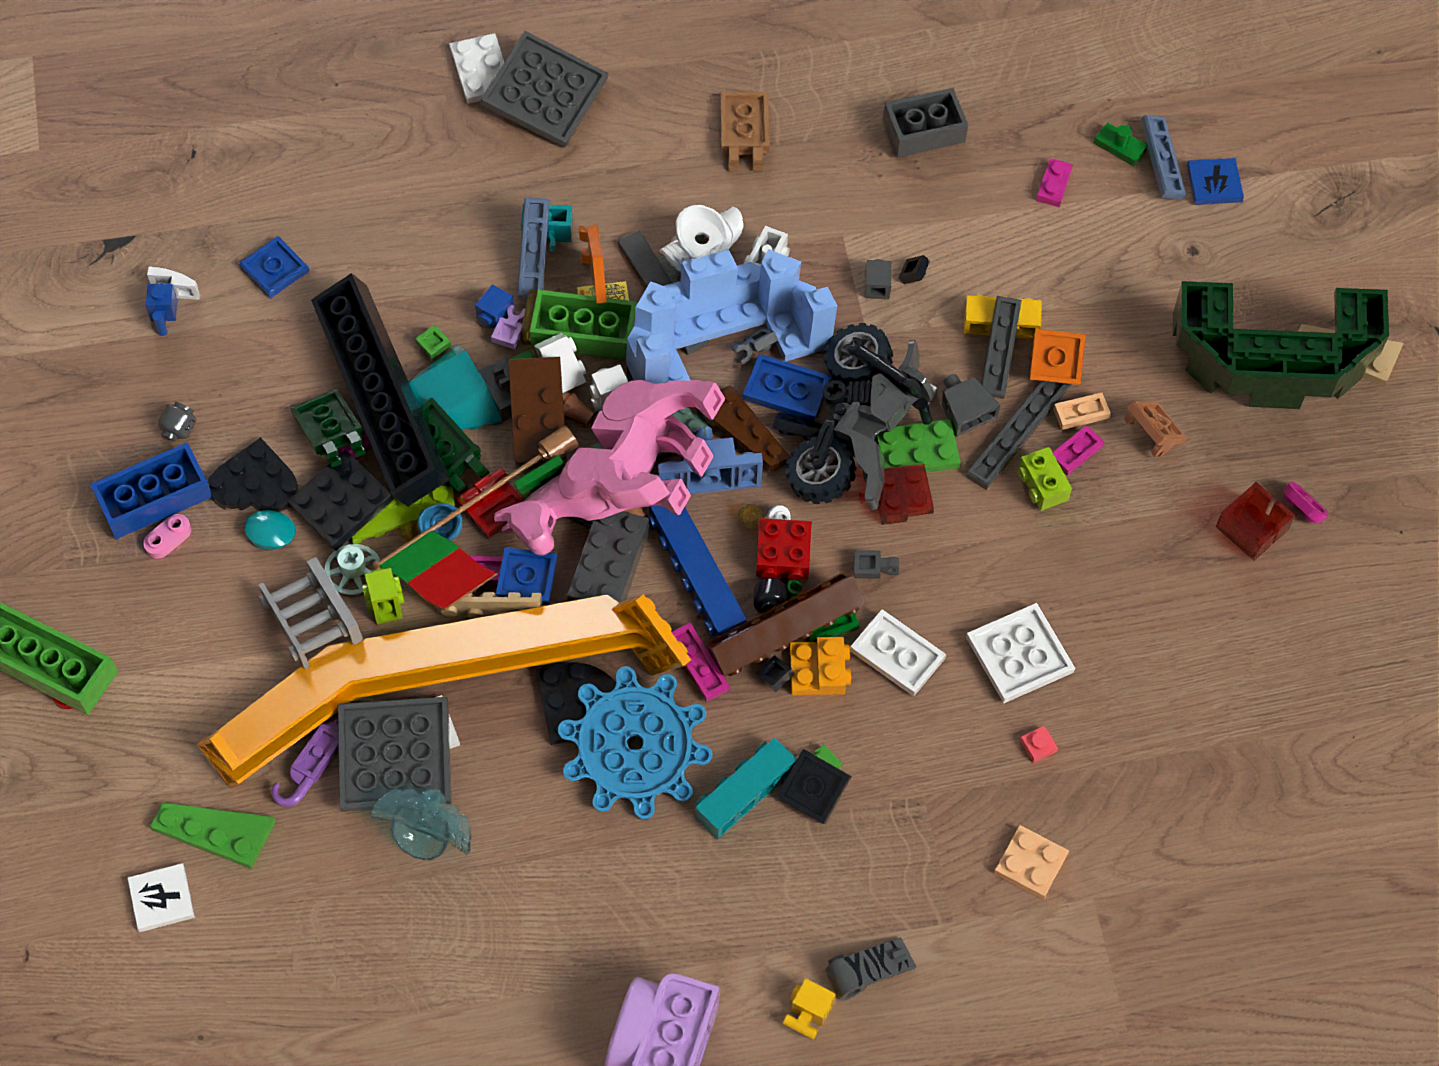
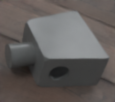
(968, 404)

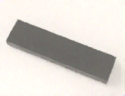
(1000, 345)

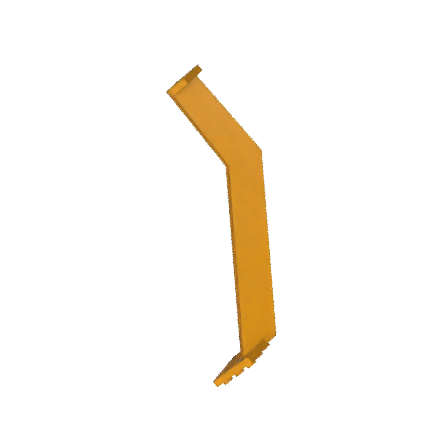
(435, 657)

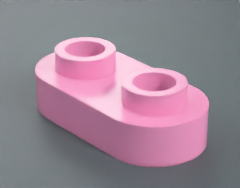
(168, 536)

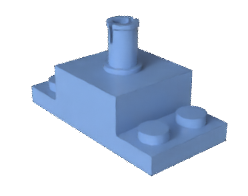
(724, 472)

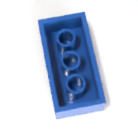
(151, 490)

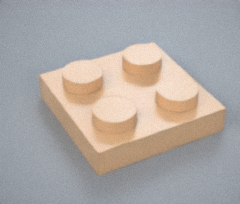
(1031, 862)

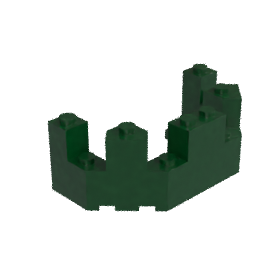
(1274, 364)

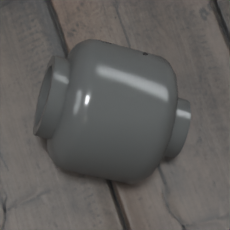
(176, 421)

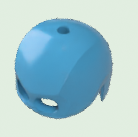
(434, 514)

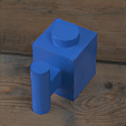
(161, 305)

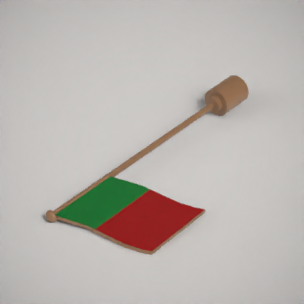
(441, 568)

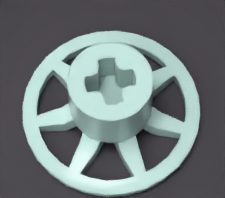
(351, 566)

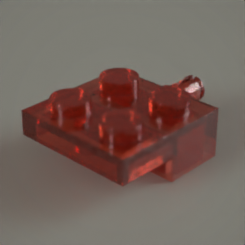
(904, 494)

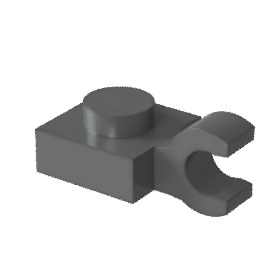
(758, 342)
(870, 564)

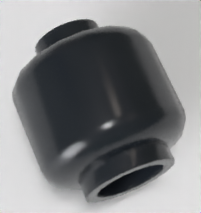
(769, 594)

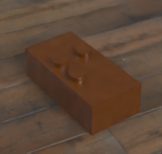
(535, 403)

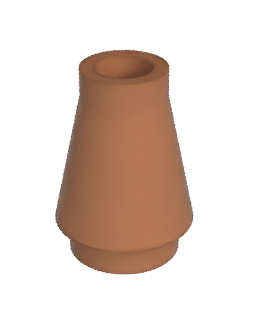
(576, 409)

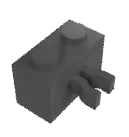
(498, 382)

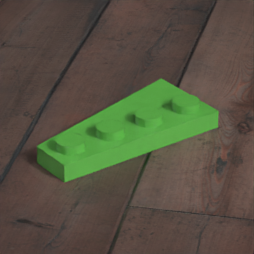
(218, 832)

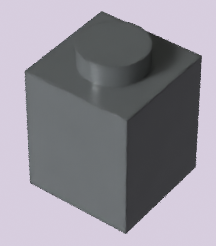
(878, 279)

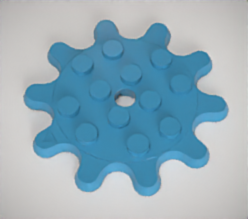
(640, 713)

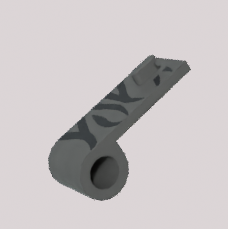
(857, 971)

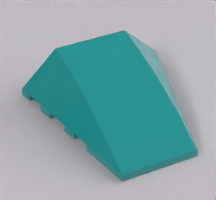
(458, 389)

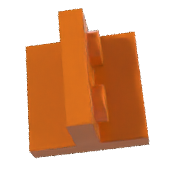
(1057, 356)

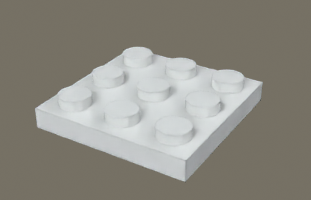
(1020, 653)

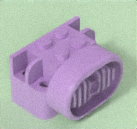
(664, 1023)

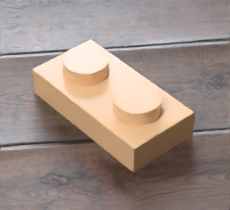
(1081, 411)

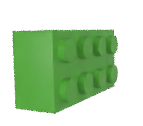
(593, 326)

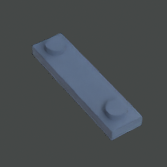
(1163, 157)
(533, 245)

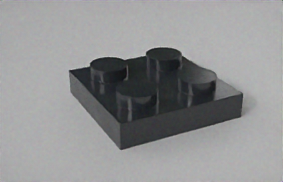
(814, 786)

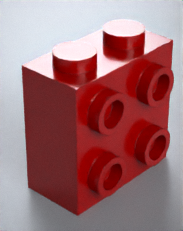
(784, 549)

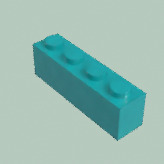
(744, 788)

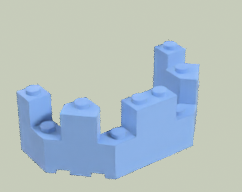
(723, 299)

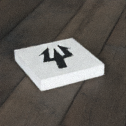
(161, 897)

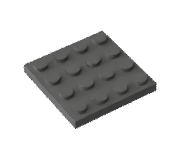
(544, 89)
(393, 748)

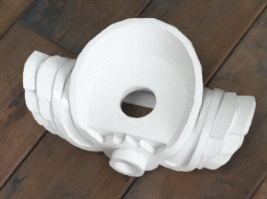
(695, 224)

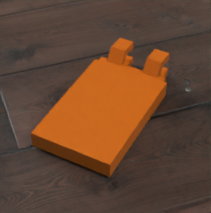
(594, 259)

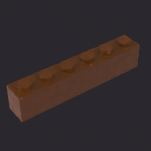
(785, 623)

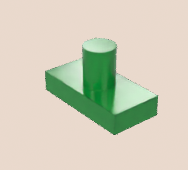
(1120, 143)

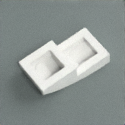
(184, 286)

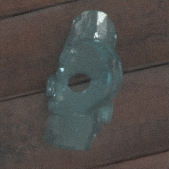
(423, 822)

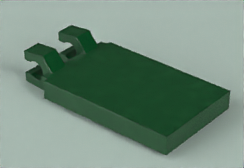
(329, 425)
(453, 444)

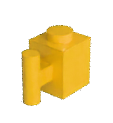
(812, 1005)

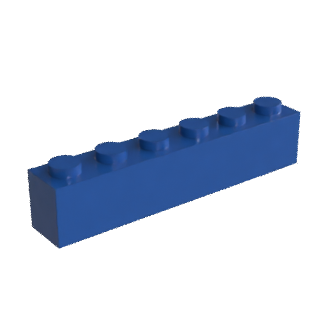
(698, 570)

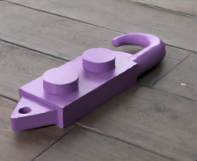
(311, 763)

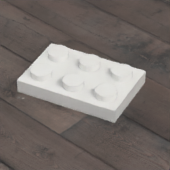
(477, 64)
(897, 652)

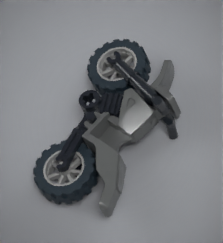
(870, 402)

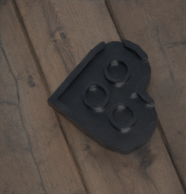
(253, 479)

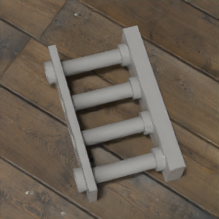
(326, 593)

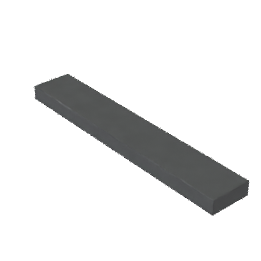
(649, 269)
(1016, 432)

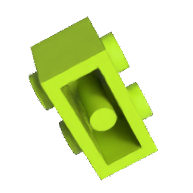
(1044, 479)
(383, 595)

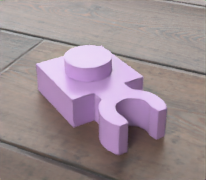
(509, 330)

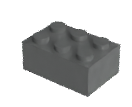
(925, 122)

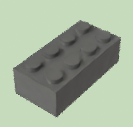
(610, 557)

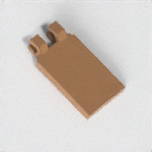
(745, 127)

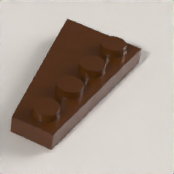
(746, 429)

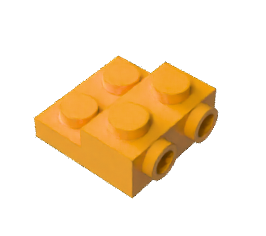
(820, 667)

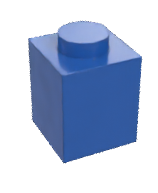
(493, 306)

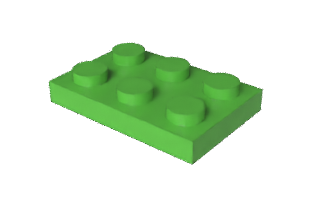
(920, 444)

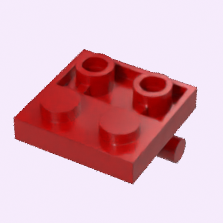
(483, 511)

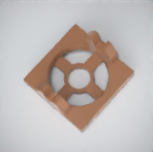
(1158, 420)

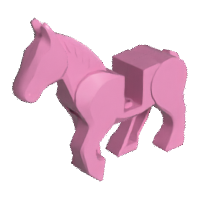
(614, 479)

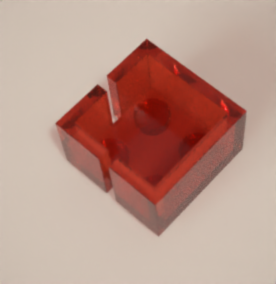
(1249, 524)

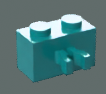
(559, 224)

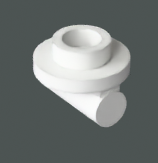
(778, 512)

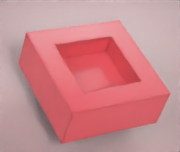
(1038, 744)

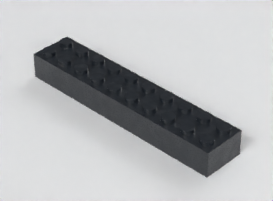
(380, 390)

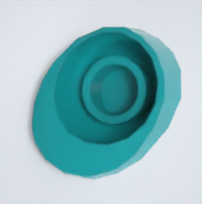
(269, 530)

